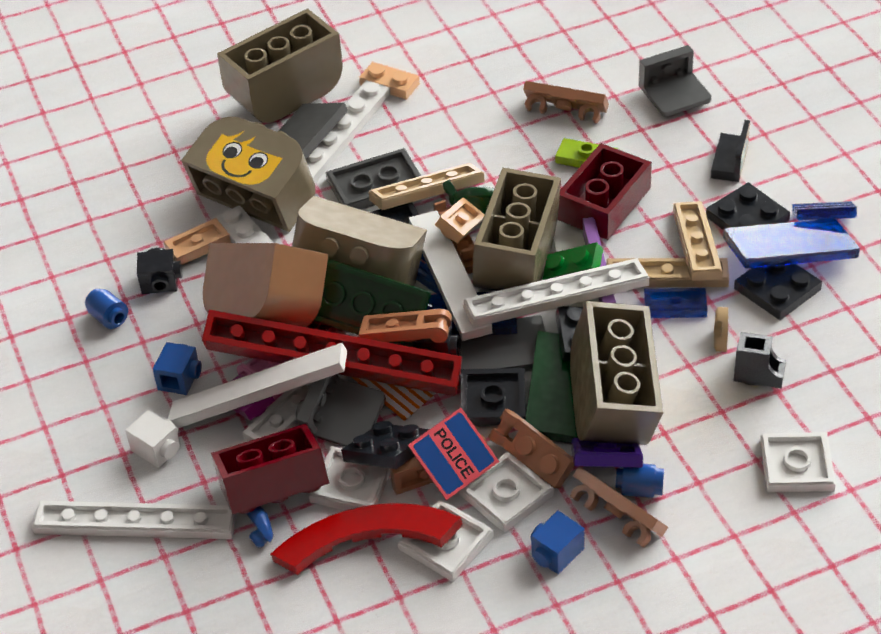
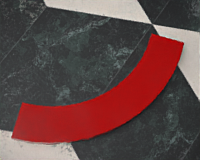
(365, 523)

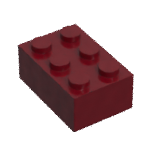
(605, 188)
(270, 469)

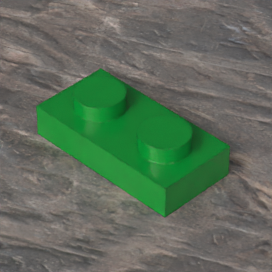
(573, 260)

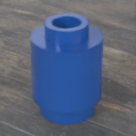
(106, 308)
(640, 481)

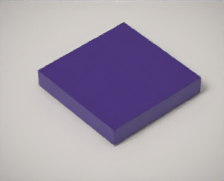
(606, 454)

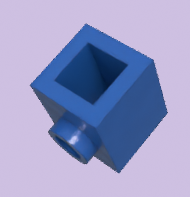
(177, 368)
(557, 542)

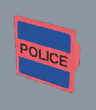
(453, 453)

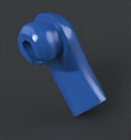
(264, 530)

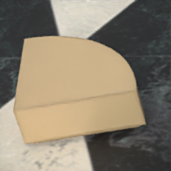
(721, 329)

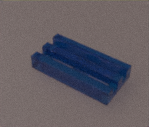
(824, 210)
(676, 302)

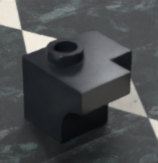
(757, 361)

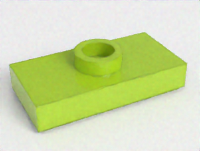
(574, 152)

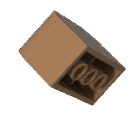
(265, 281)

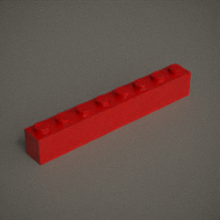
(364, 358)

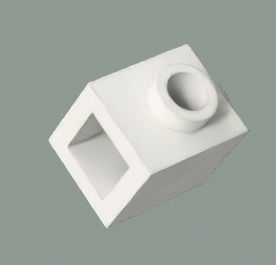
(153, 438)

